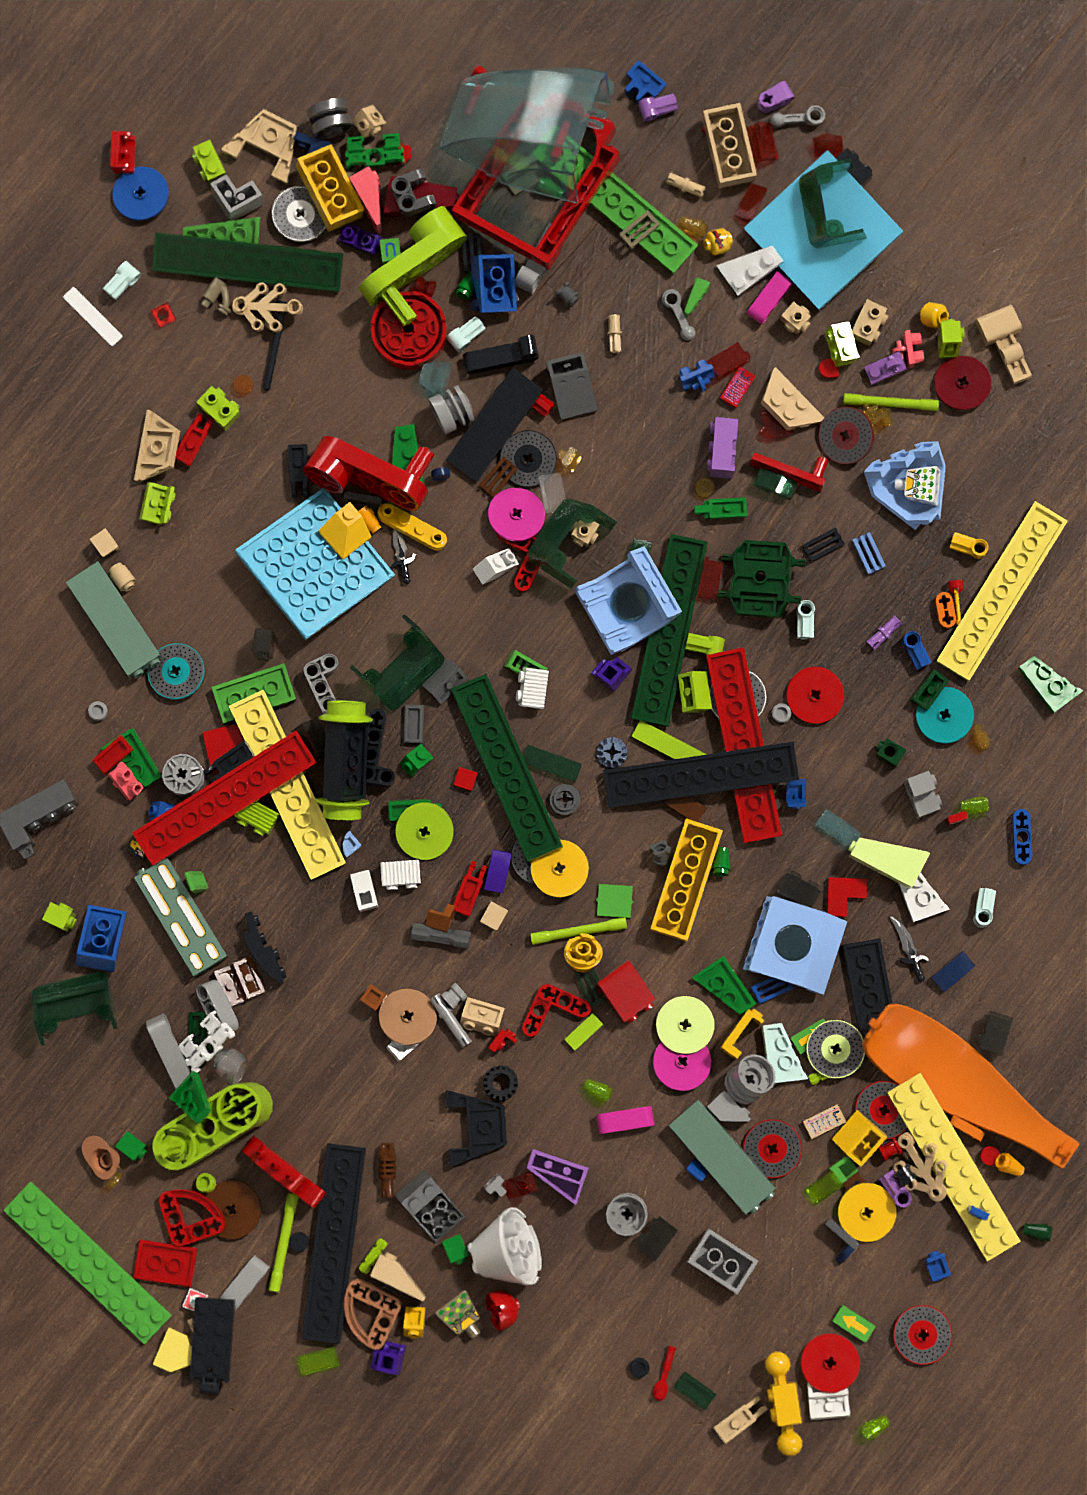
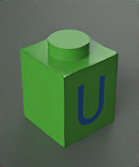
(389, 249)

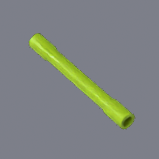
(923, 404)
(547, 936)
(277, 1274)

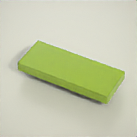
(583, 1031)

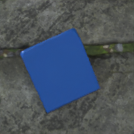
(697, 1170)

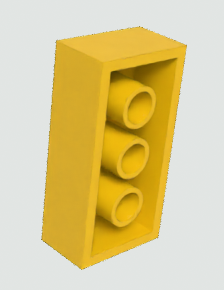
(330, 188)

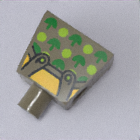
(460, 1315)

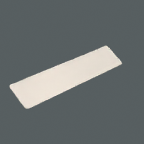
(92, 316)

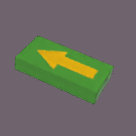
(800, 1040)
(853, 1323)

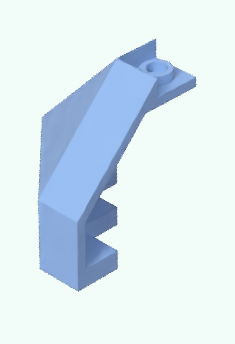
(882, 478)

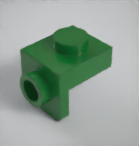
(416, 760)

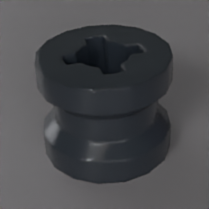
(905, 1175)

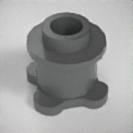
(567, 294)
(661, 853)

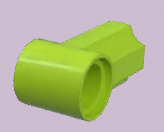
(704, 644)

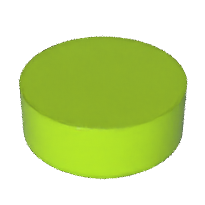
(205, 1183)

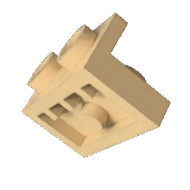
(481, 1017)

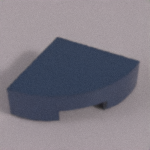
(845, 1253)

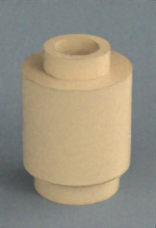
(122, 577)

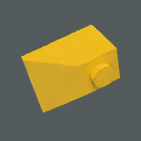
(345, 531)

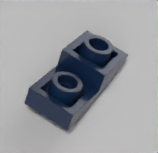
(953, 971)

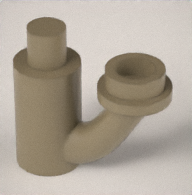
(212, 293)

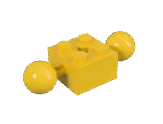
(785, 1403)

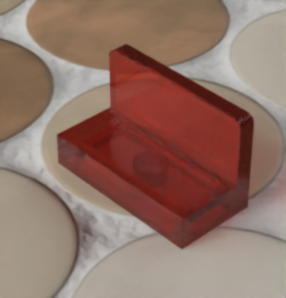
(762, 142)
(729, 360)
(710, 579)

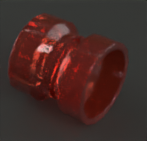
(424, 286)

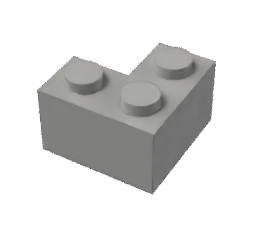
(235, 201)
(922, 794)

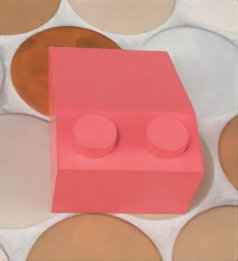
(366, 186)

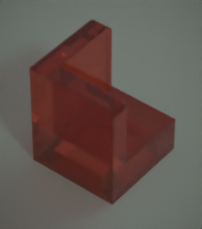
(828, 142)

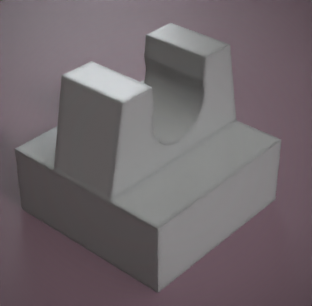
(494, 1184)

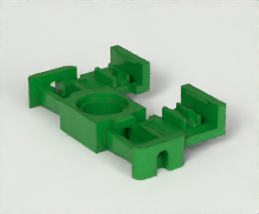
(389, 155)

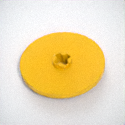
(565, 883)
(880, 1219)

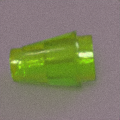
(975, 805)
(599, 1090)
(873, 1428)

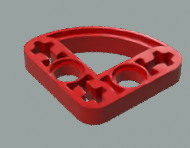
(187, 1230)

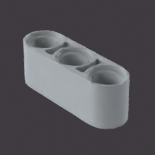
(214, 999)
(246, 1281)

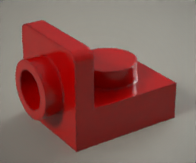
(498, 1043)

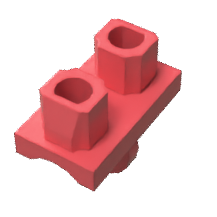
(910, 340)
(125, 781)

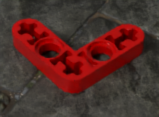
(529, 581)
(547, 1002)

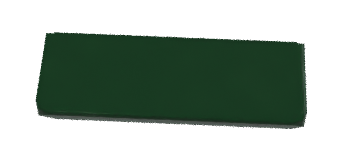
(929, 689)
(197, 1030)

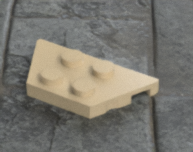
(788, 404)
(157, 447)

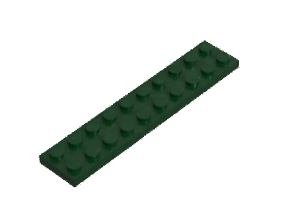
(247, 261)
(667, 646)
(507, 768)

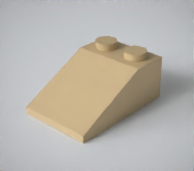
(395, 1275)

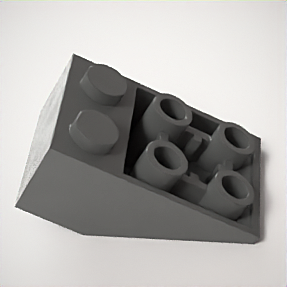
(571, 385)
(429, 1205)

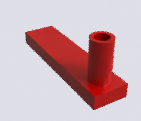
(812, 481)

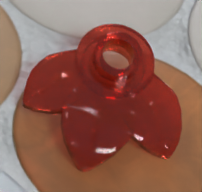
(773, 427)

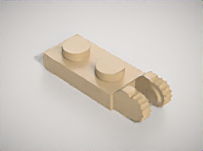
(738, 1420)

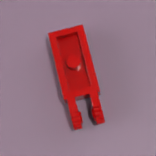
(193, 441)
(469, 891)

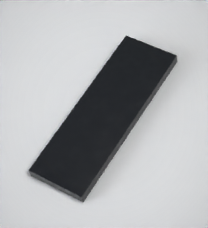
(495, 425)
(867, 981)

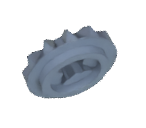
(605, 758)

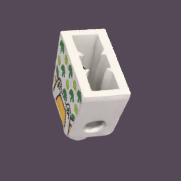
(921, 485)

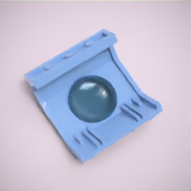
(628, 602)
(795, 944)

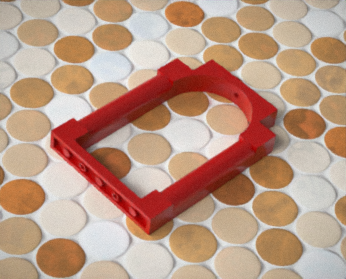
(550, 246)

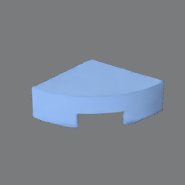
(350, 844)

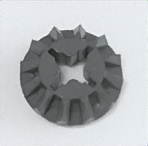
(571, 793)

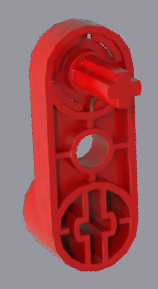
(338, 462)

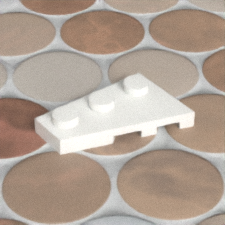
(750, 268)
(922, 900)

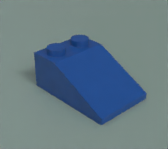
(494, 282)
(100, 938)

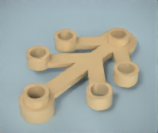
(264, 306)
(924, 1170)

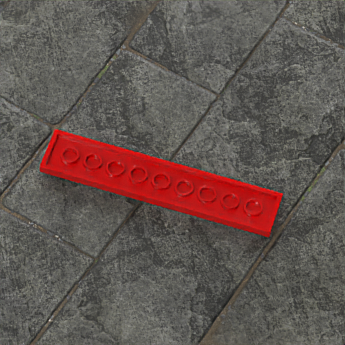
(741, 731)
(224, 798)

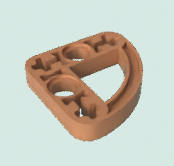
(385, 1311)

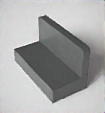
(444, 679)

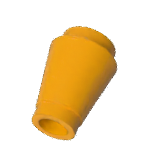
(370, 519)
(1008, 1164)

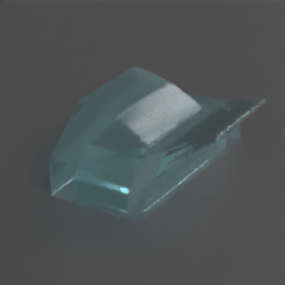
(435, 377)

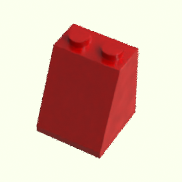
(626, 992)

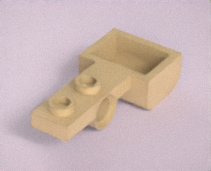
(1000, 329)

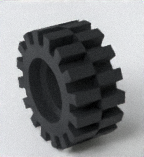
(512, 1082)

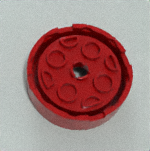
(411, 349)

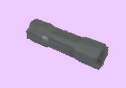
(453, 937)

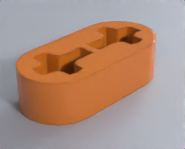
(949, 609)
(967, 1128)

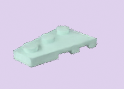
(781, 1054)

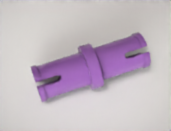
(884, 632)

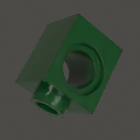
(898, 752)

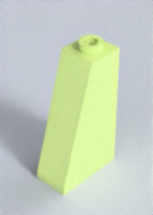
(890, 860)

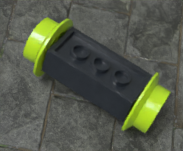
(345, 760)

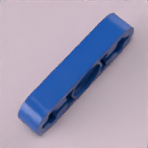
(1027, 822)

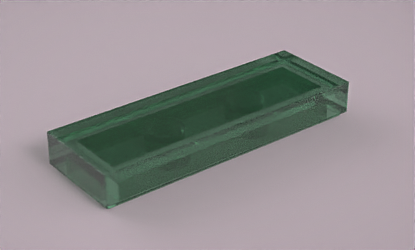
(552, 763)

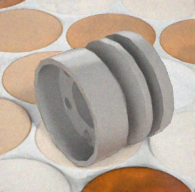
(452, 409)
(194, 778)
(750, 1079)
(618, 1222)

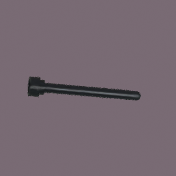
(274, 350)

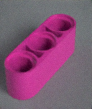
(769, 297)
(625, 1120)

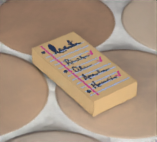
(824, 1121)

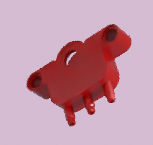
(283, 1172)

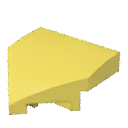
(174, 1351)

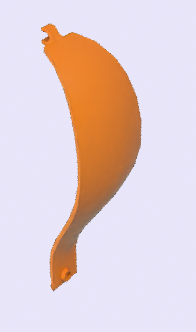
(961, 1079)

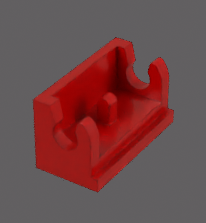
(123, 152)

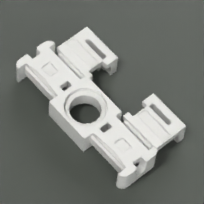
(216, 1039)

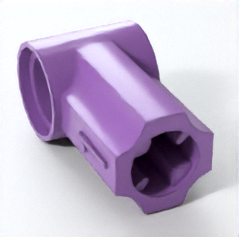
(652, 108)
(893, 1187)

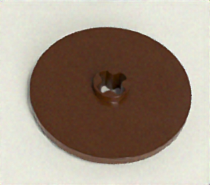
(247, 1207)

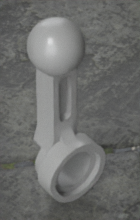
(778, 119)
(687, 332)

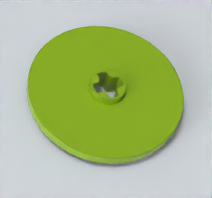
(438, 825)

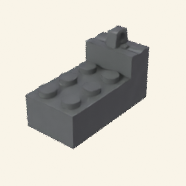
(33, 812)

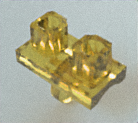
(881, 415)

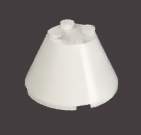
(507, 1250)

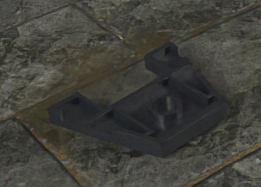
(485, 1126)

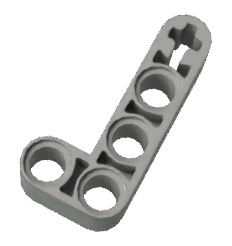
(531, 273)
(319, 678)
(168, 1048)

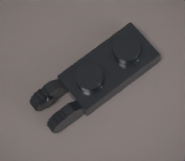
(297, 460)
(230, 760)

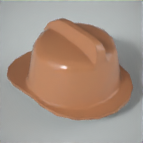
(100, 1157)

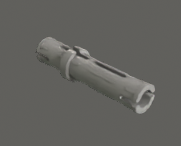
(450, 1020)

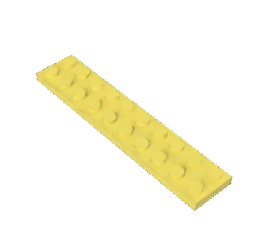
(1001, 591)
(295, 798)
(962, 1178)

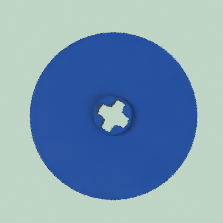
(152, 201)

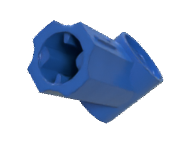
(916, 652)

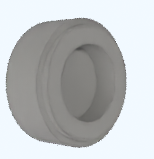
(98, 711)
(781, 713)

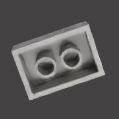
(722, 1261)

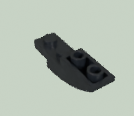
(265, 956)

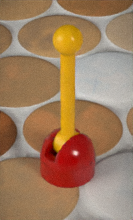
(956, 587)

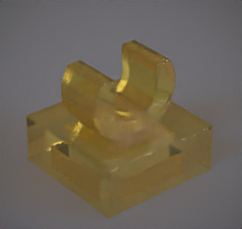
(569, 459)

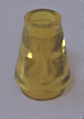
(693, 226)

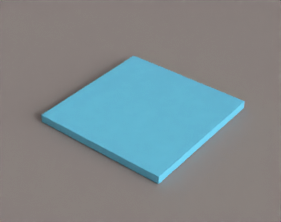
(826, 270)
(304, 570)

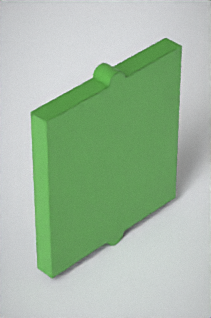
(614, 901)

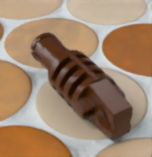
(387, 1168)

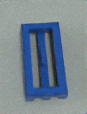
(757, 994)

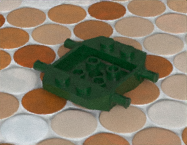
(777, 564)

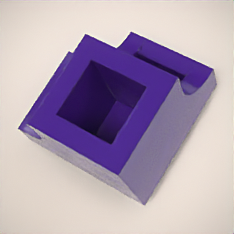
(611, 673)
(389, 1359)

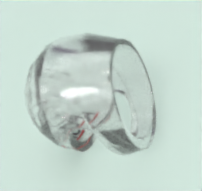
(233, 1063)

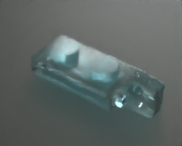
(837, 828)

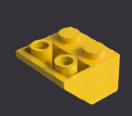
(859, 1138)

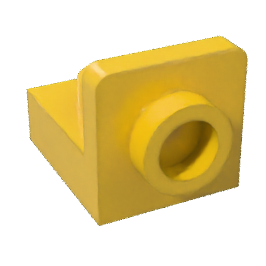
(414, 1322)

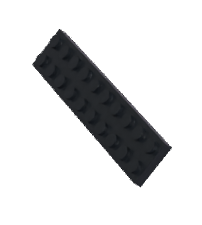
(701, 774)
(333, 1243)

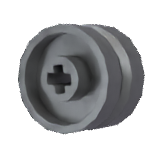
(330, 118)

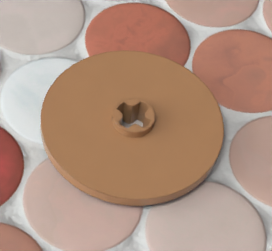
(400, 1029)

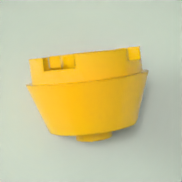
(583, 953)

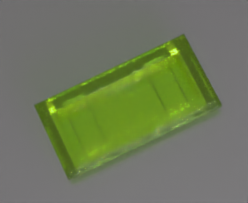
(823, 1187)
(318, 1361)

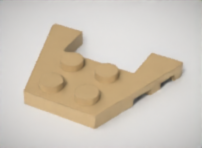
(269, 135)

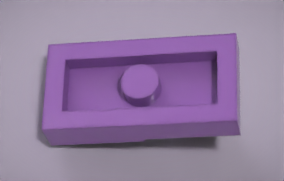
(885, 368)

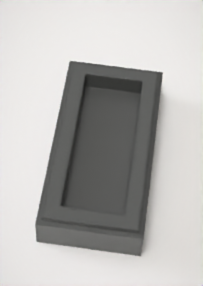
(414, 724)
(843, 1235)

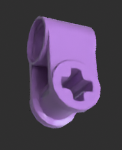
(777, 96)

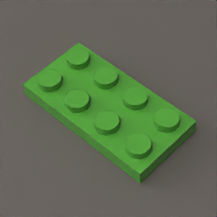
(273, 681)

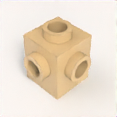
(369, 121)
(791, 315)
(584, 539)

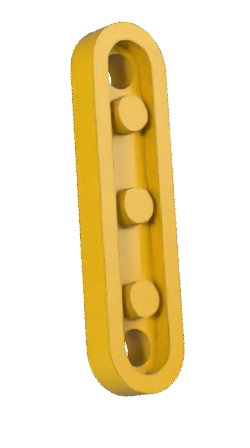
(412, 527)

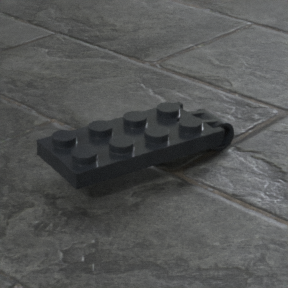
(212, 1343)

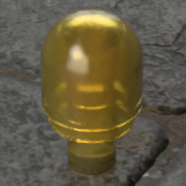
(980, 738)

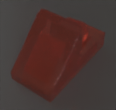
(520, 1185)

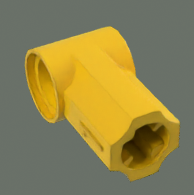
(966, 545)

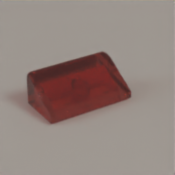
(751, 203)

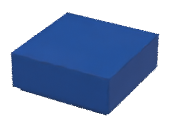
(978, 1213)

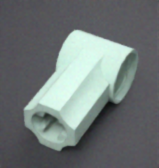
(125, 276)
(461, 337)
(805, 622)
(984, 906)

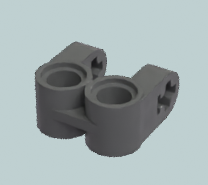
(407, 195)

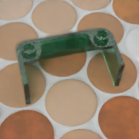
(823, 232)
(545, 549)
(406, 671)
(72, 999)

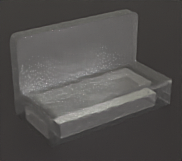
(551, 491)

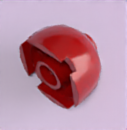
(503, 1309)

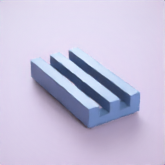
(875, 568)

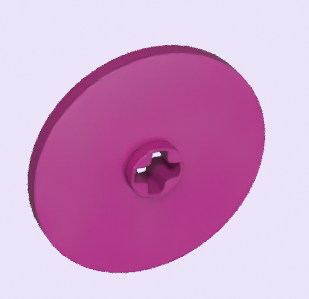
(518, 501)
(681, 1077)

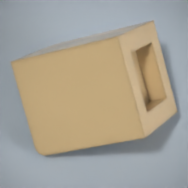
(104, 543)
(494, 916)

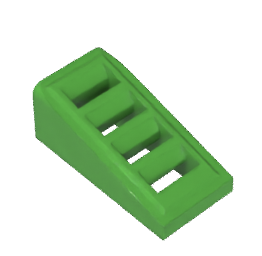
(698, 291)
(508, 664)
(196, 881)

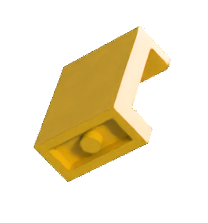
(727, 1046)

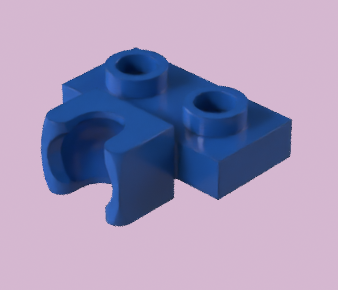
(644, 82)

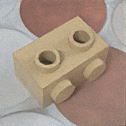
(868, 322)

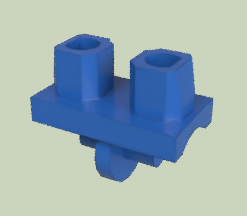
(697, 378)

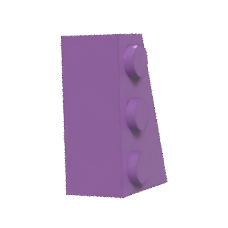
(723, 447)
(559, 1174)

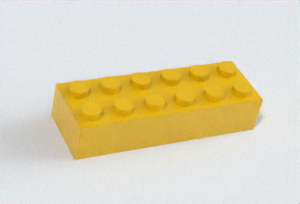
(686, 880)

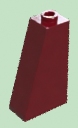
(443, 195)

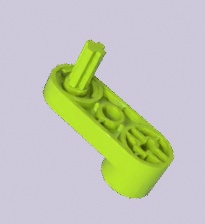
(436, 239)
(189, 1140)

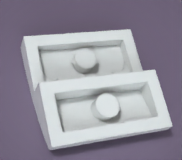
(827, 1405)

